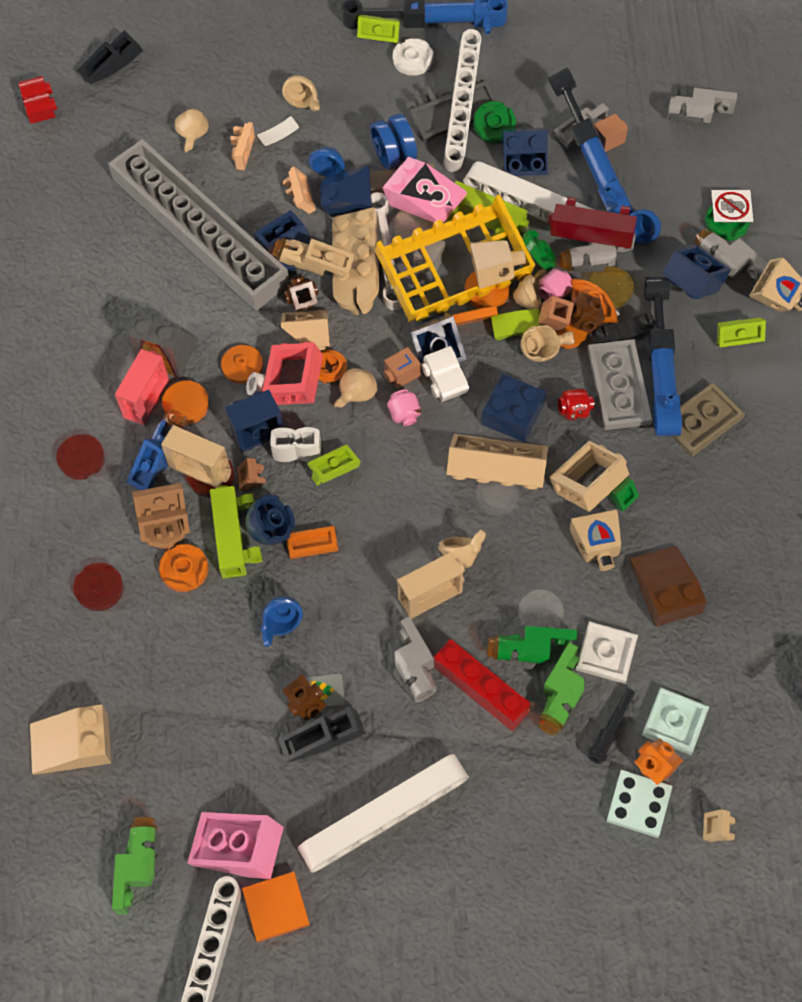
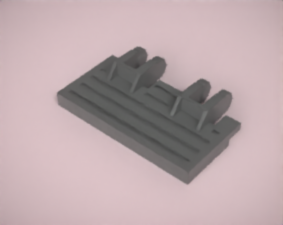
(433, 117)

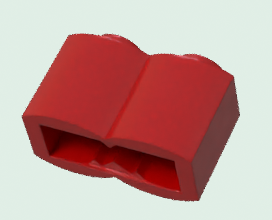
(37, 100)

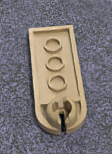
(357, 235)

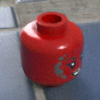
(575, 404)

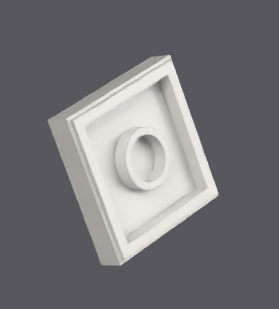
(606, 652)

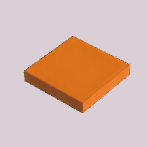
(275, 907)

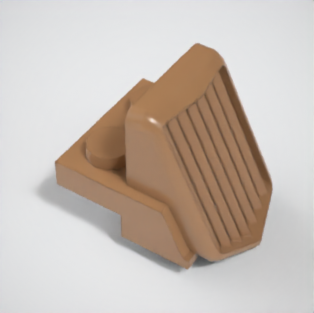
(161, 515)

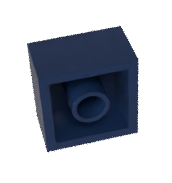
(696, 271)
(513, 408)
(253, 419)

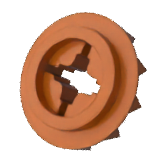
(338, 364)

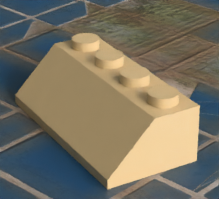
(497, 461)

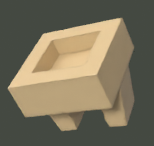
(718, 826)

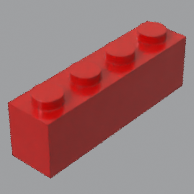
(481, 685)

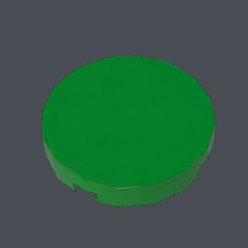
(491, 119)
(726, 230)
(539, 249)

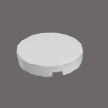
(413, 57)

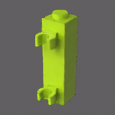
(477, 197)
(228, 532)

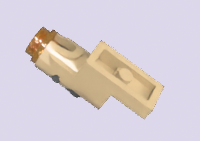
(313, 257)

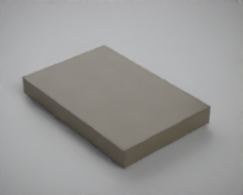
(706, 419)

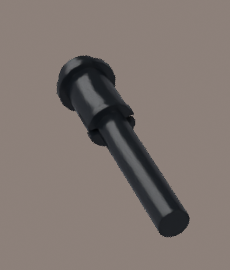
(606, 736)

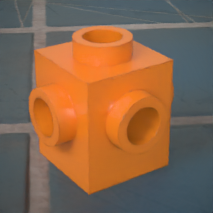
(657, 760)

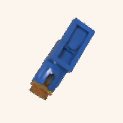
(151, 455)

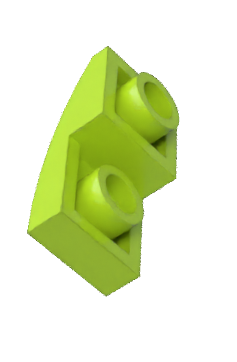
(514, 323)

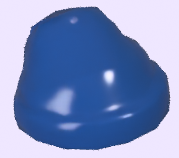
(326, 161)
(647, 226)
(280, 618)

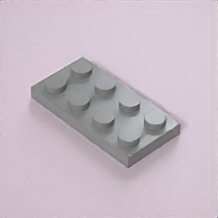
(619, 384)

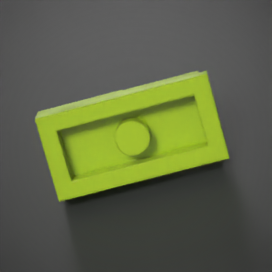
(378, 28)
(741, 332)
(333, 464)

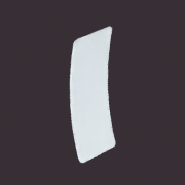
(278, 132)

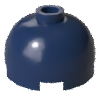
(269, 520)

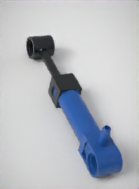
(417, 13)
(591, 145)
(661, 353)

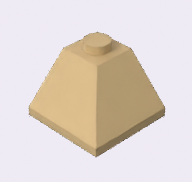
(308, 326)

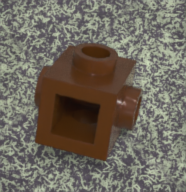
(304, 300)
(587, 313)
(304, 698)

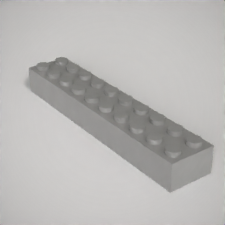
(199, 224)

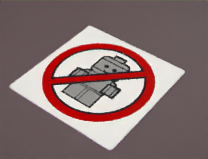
(732, 206)

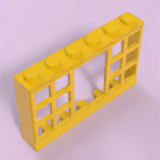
(438, 232)

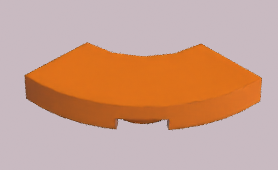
(590, 288)

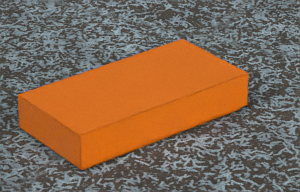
(475, 315)
(312, 542)

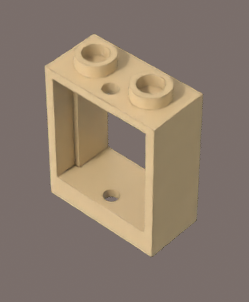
(196, 457)
(587, 498)
(431, 585)

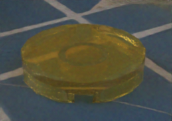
(615, 284)

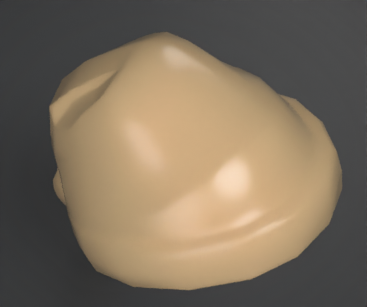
(300, 93)
(191, 126)
(527, 291)
(356, 386)
(463, 548)

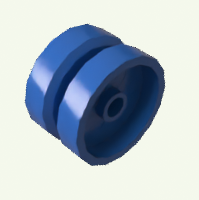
(393, 141)

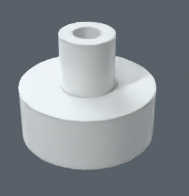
(255, 383)

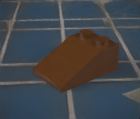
(668, 585)

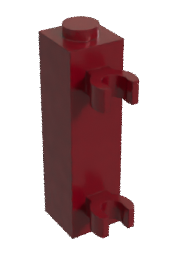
(592, 224)

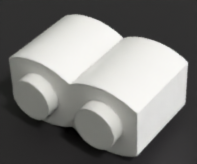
(445, 374)
(295, 444)

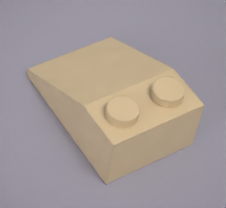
(71, 740)

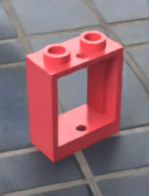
(142, 386)
(293, 393)

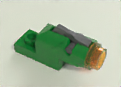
(529, 649)

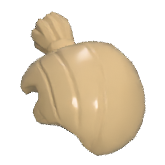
(543, 343)

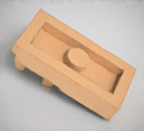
(244, 144)
(300, 190)

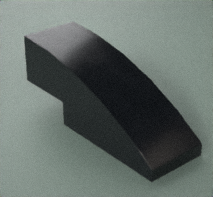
(110, 58)
(322, 734)

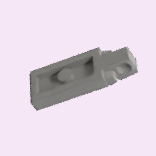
(564, 133)

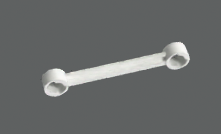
(383, 236)

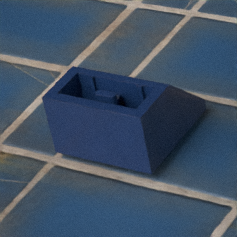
(525, 151)
(285, 226)

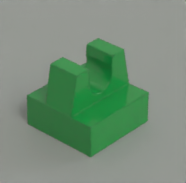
(623, 494)

